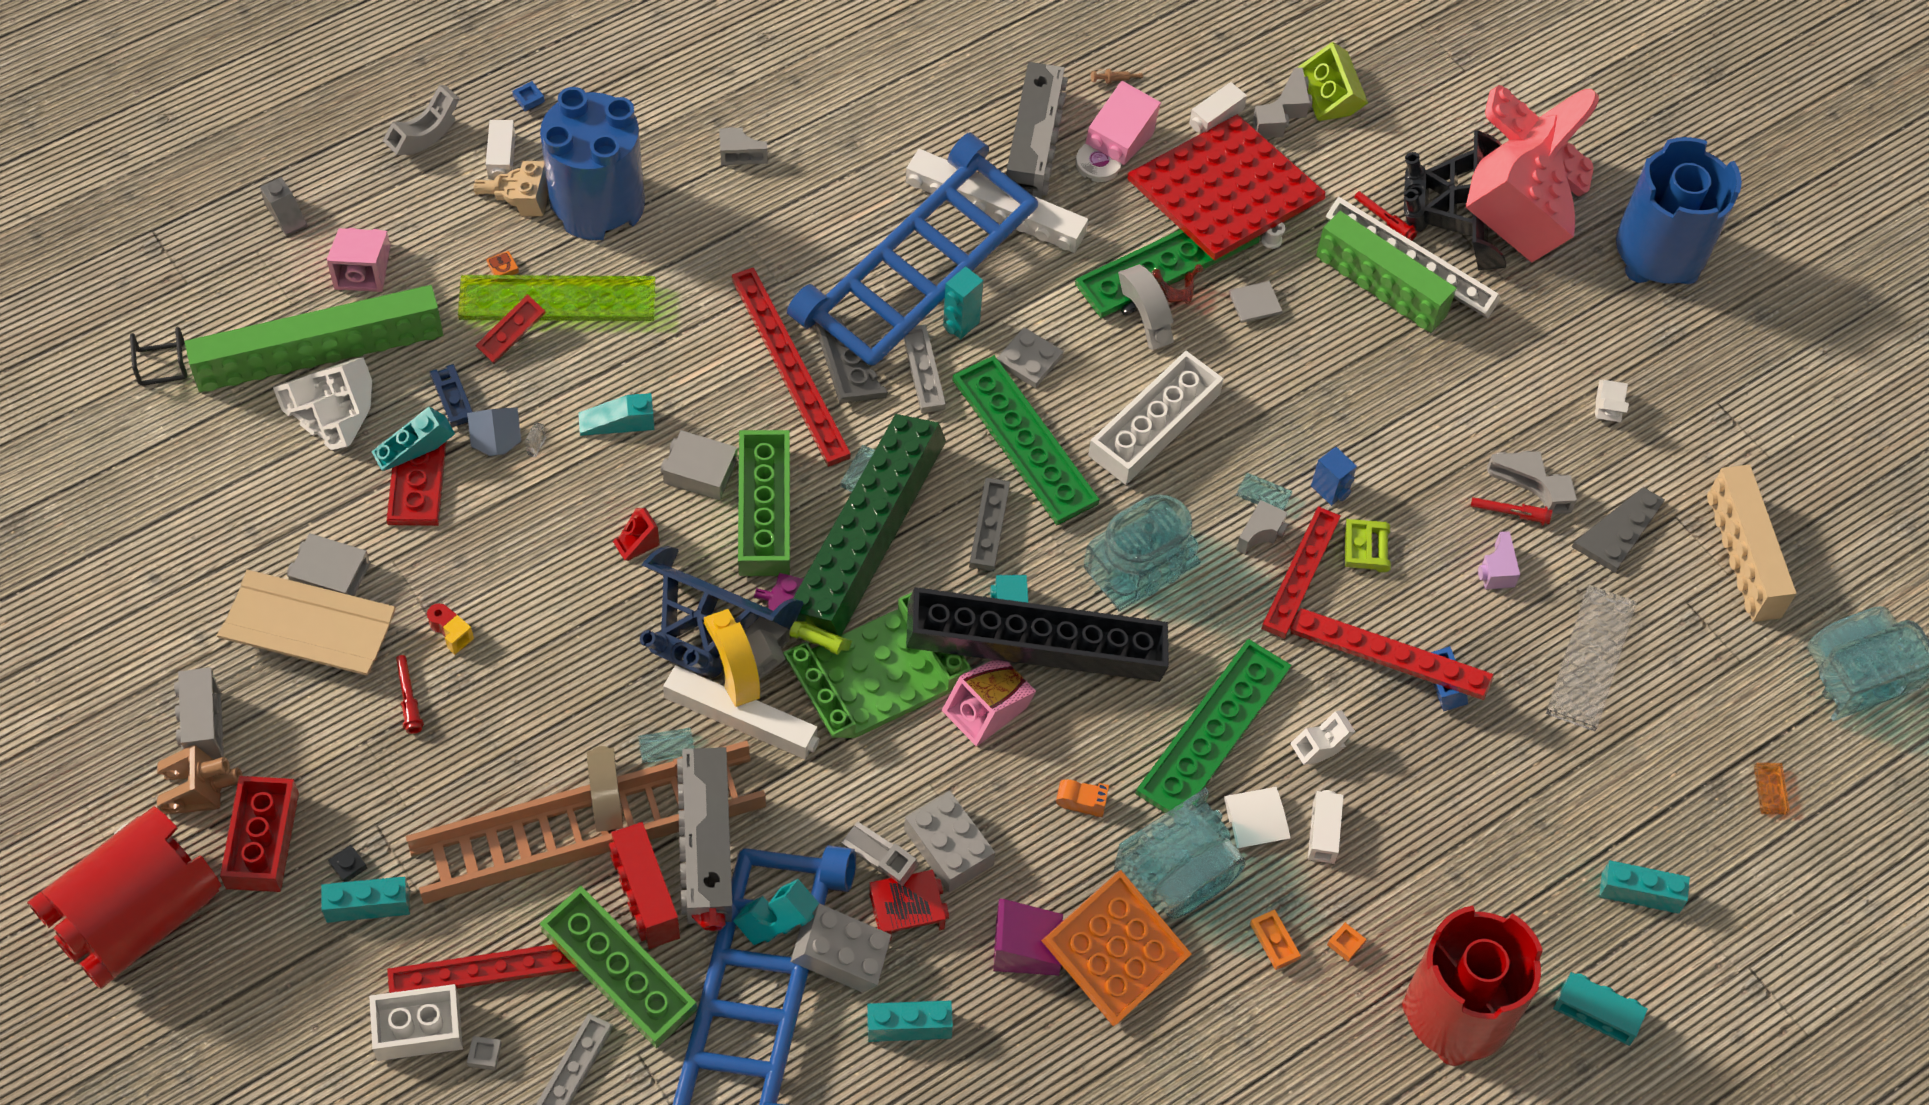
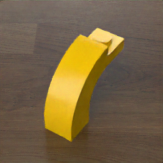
(737, 657)

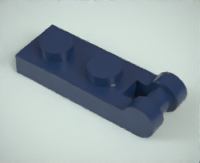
(451, 395)

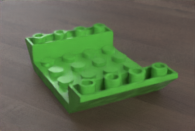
(875, 677)

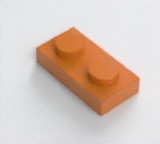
(1275, 939)

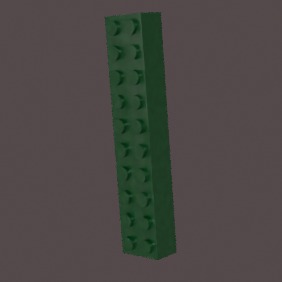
(869, 522)

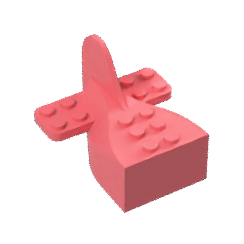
(1529, 179)

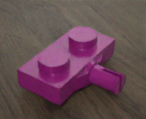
(783, 590)

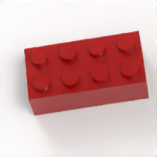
(259, 834)
(644, 886)

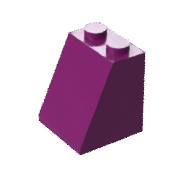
(1020, 936)

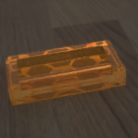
(1771, 788)

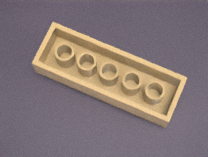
(1751, 543)

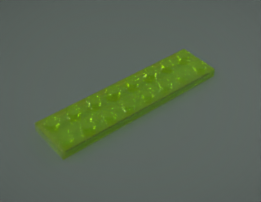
(560, 296)

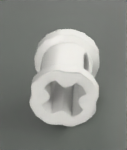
(1273, 237)

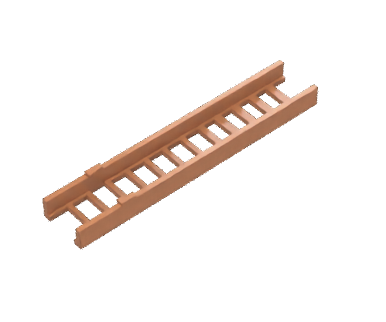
(550, 806)

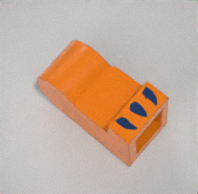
(1082, 797)

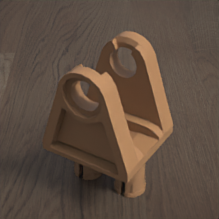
(204, 782)

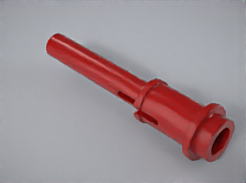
(1393, 222)
(1525, 512)
(412, 721)

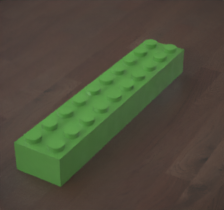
(314, 338)

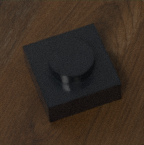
(347, 864)

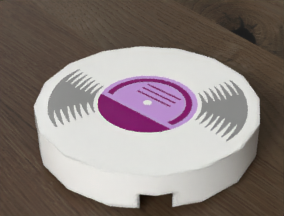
(1096, 164)

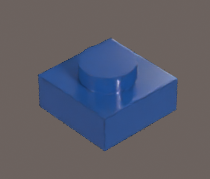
(528, 96)

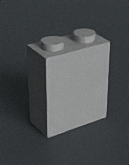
(699, 465)
(329, 565)

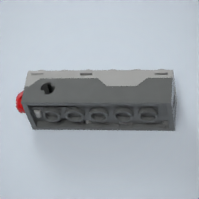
(1036, 127)
(706, 839)

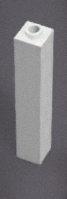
(751, 718)

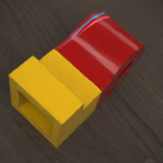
(451, 626)

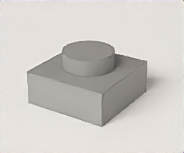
(484, 1053)

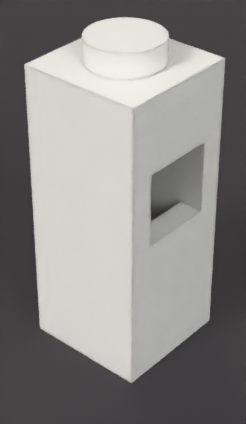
(1218, 108)
(500, 147)
(1325, 826)

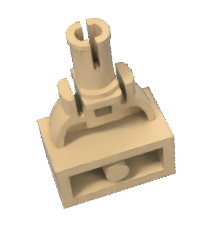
(520, 188)

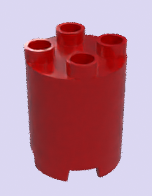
(125, 897)
(1473, 984)

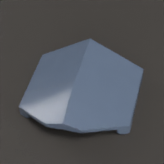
(494, 430)

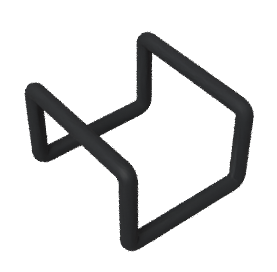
(179, 343)

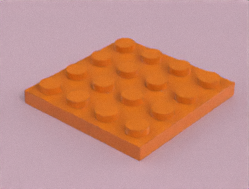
(1116, 947)

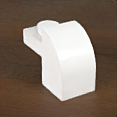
(1611, 400)
(1324, 741)

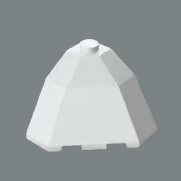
(330, 401)

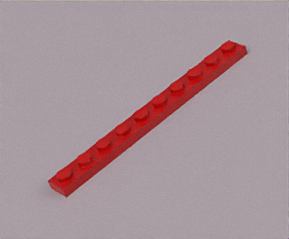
(791, 367)

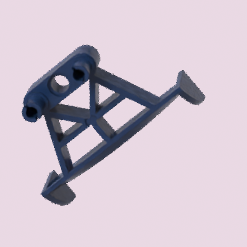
(666, 642)

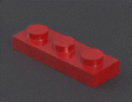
(510, 329)

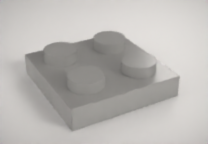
(1030, 357)

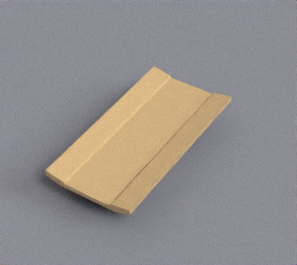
(307, 622)

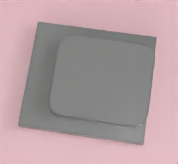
(1255, 302)

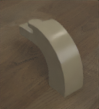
(604, 789)

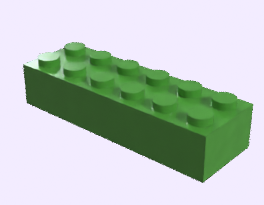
(1385, 271)
(764, 503)
(618, 967)

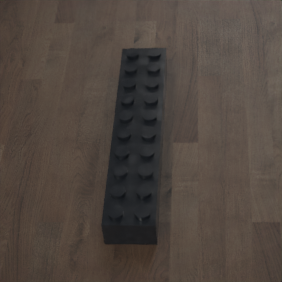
(1037, 634)

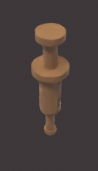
(1110, 76)

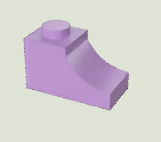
(1500, 567)

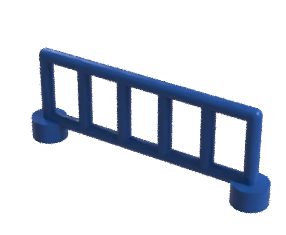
(967, 157)
(831, 872)

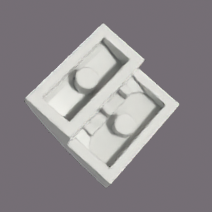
(1257, 817)

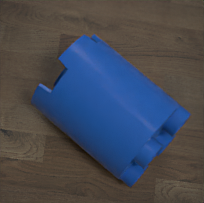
(593, 162)
(1676, 212)

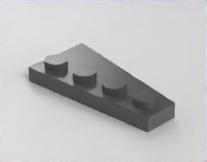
(849, 373)
(1619, 531)

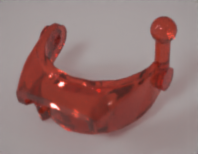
(1175, 295)

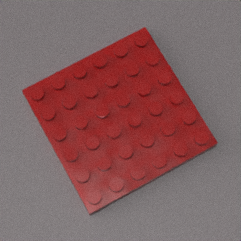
(1226, 186)

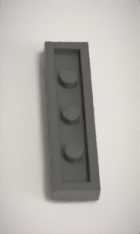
(989, 524)

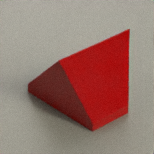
(638, 535)

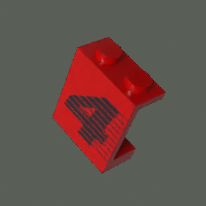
(908, 905)

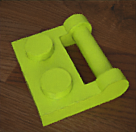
(1359, 545)
(819, 636)

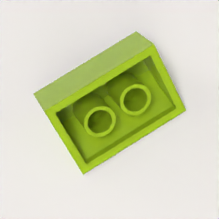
(1333, 83)

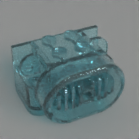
(1142, 550)
(1869, 659)
(1181, 857)

